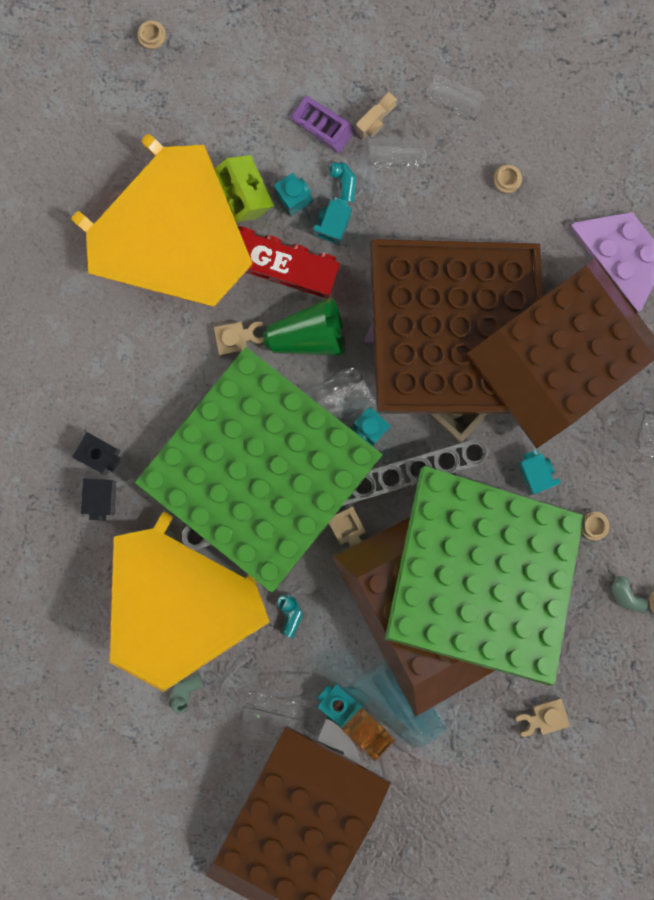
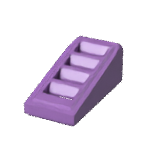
(336, 135)

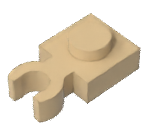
(372, 120)
(233, 338)
(347, 527)
(547, 716)

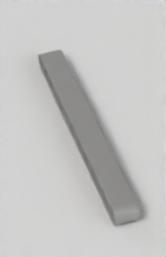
(405, 478)

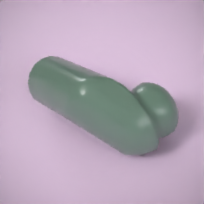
(625, 597)
(182, 690)

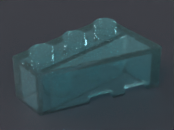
(383, 697)

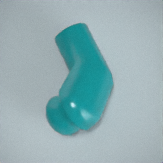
(346, 177)
(292, 613)

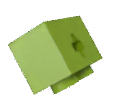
(243, 188)

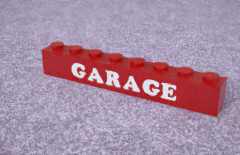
(290, 265)

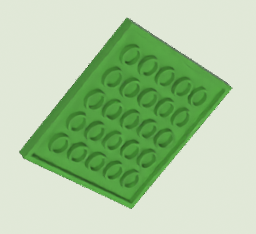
(259, 469)
(485, 577)

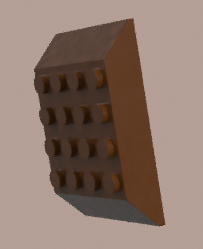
(565, 353)
(371, 576)
(299, 823)

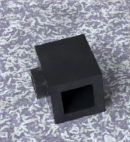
(97, 454)
(98, 498)

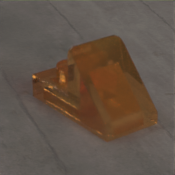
(369, 734)

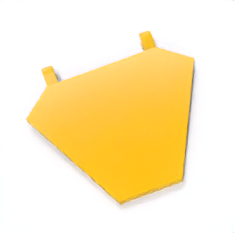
(169, 230)
(175, 607)

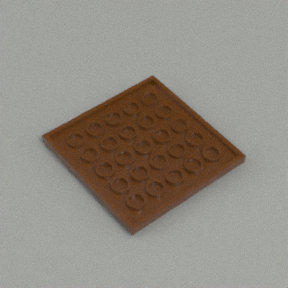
(435, 308)

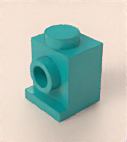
(293, 193)
(333, 221)
(370, 426)
(537, 472)
(331, 694)

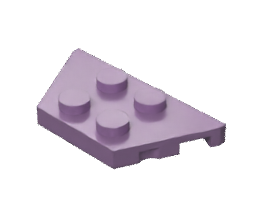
(623, 251)

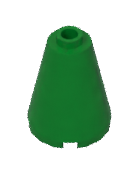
(308, 331)

